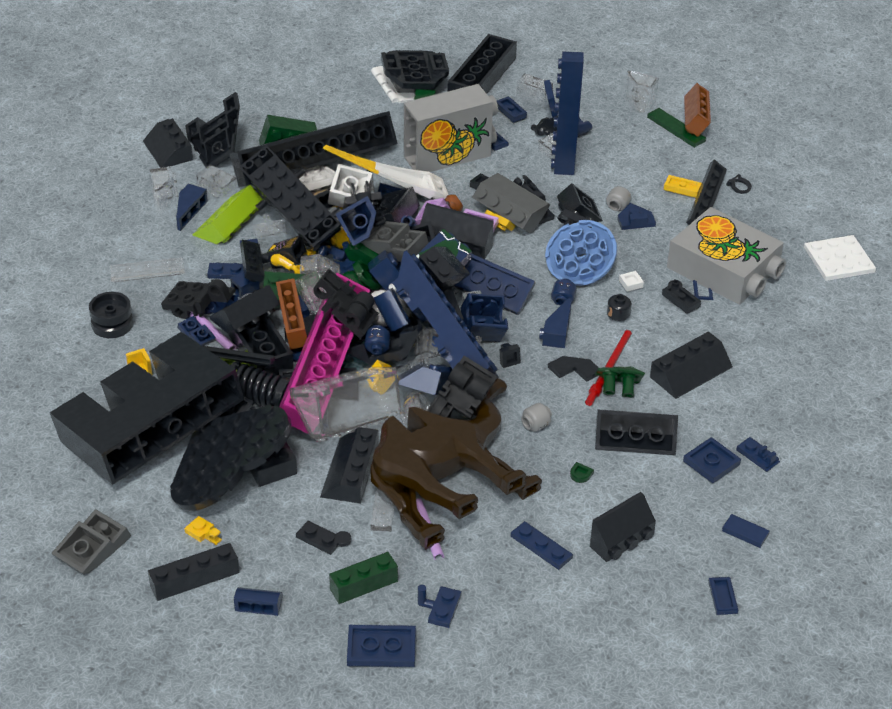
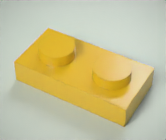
(682, 186)

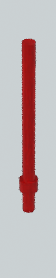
(596, 388)

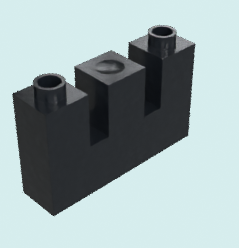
(146, 411)

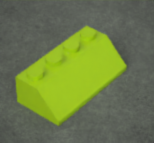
(229, 216)

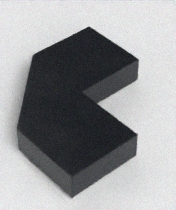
(566, 365)

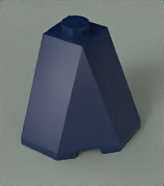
(358, 220)

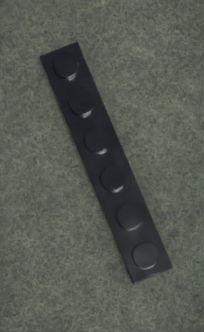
(708, 190)

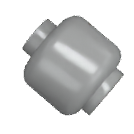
(618, 198)
(536, 417)

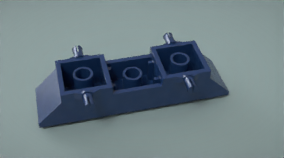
(430, 303)

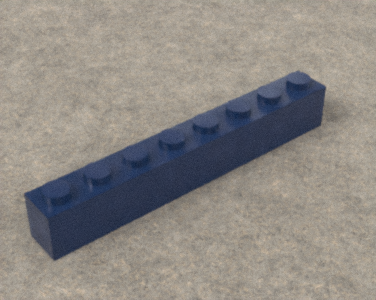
(568, 112)

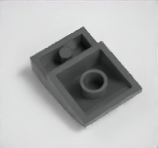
(396, 238)
(91, 542)

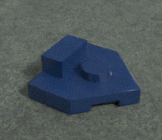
(635, 217)

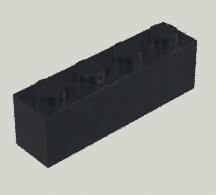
(193, 571)

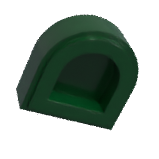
(581, 473)

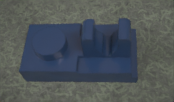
(758, 454)

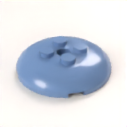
(577, 239)

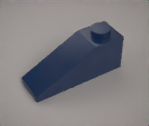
(190, 201)
(556, 326)

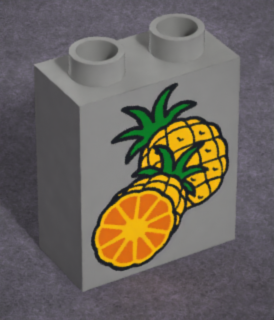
(449, 128)
(726, 256)

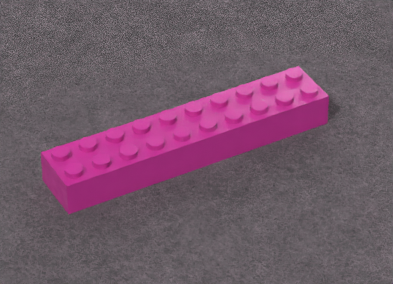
(321, 354)

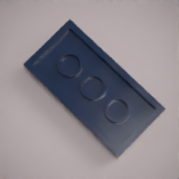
(497, 280)

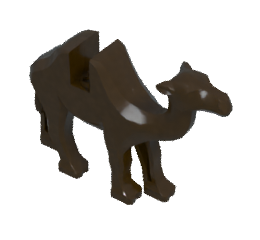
(435, 449)

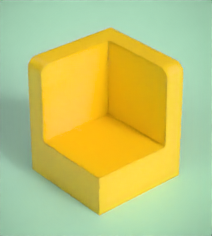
(141, 358)

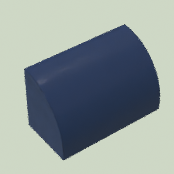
(391, 310)
(257, 601)

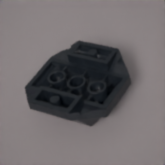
(414, 69)

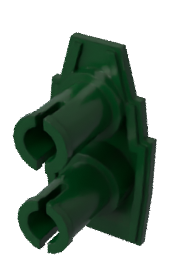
(626, 375)

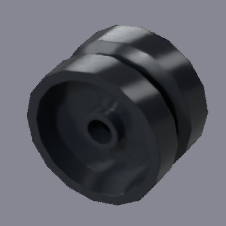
(110, 314)

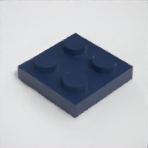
(712, 460)

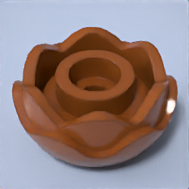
(454, 203)

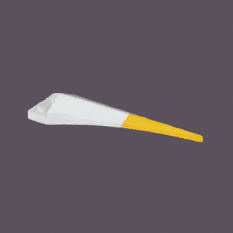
(423, 182)

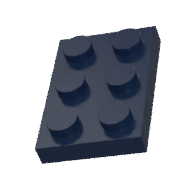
(381, 645)

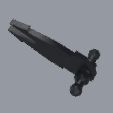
(544, 127)

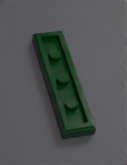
(675, 127)

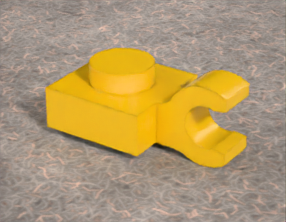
(203, 529)

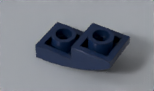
(196, 331)

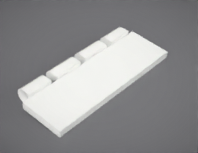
(389, 88)

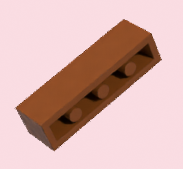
(697, 109)
(291, 313)

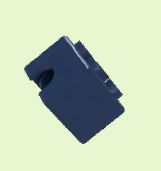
(484, 316)

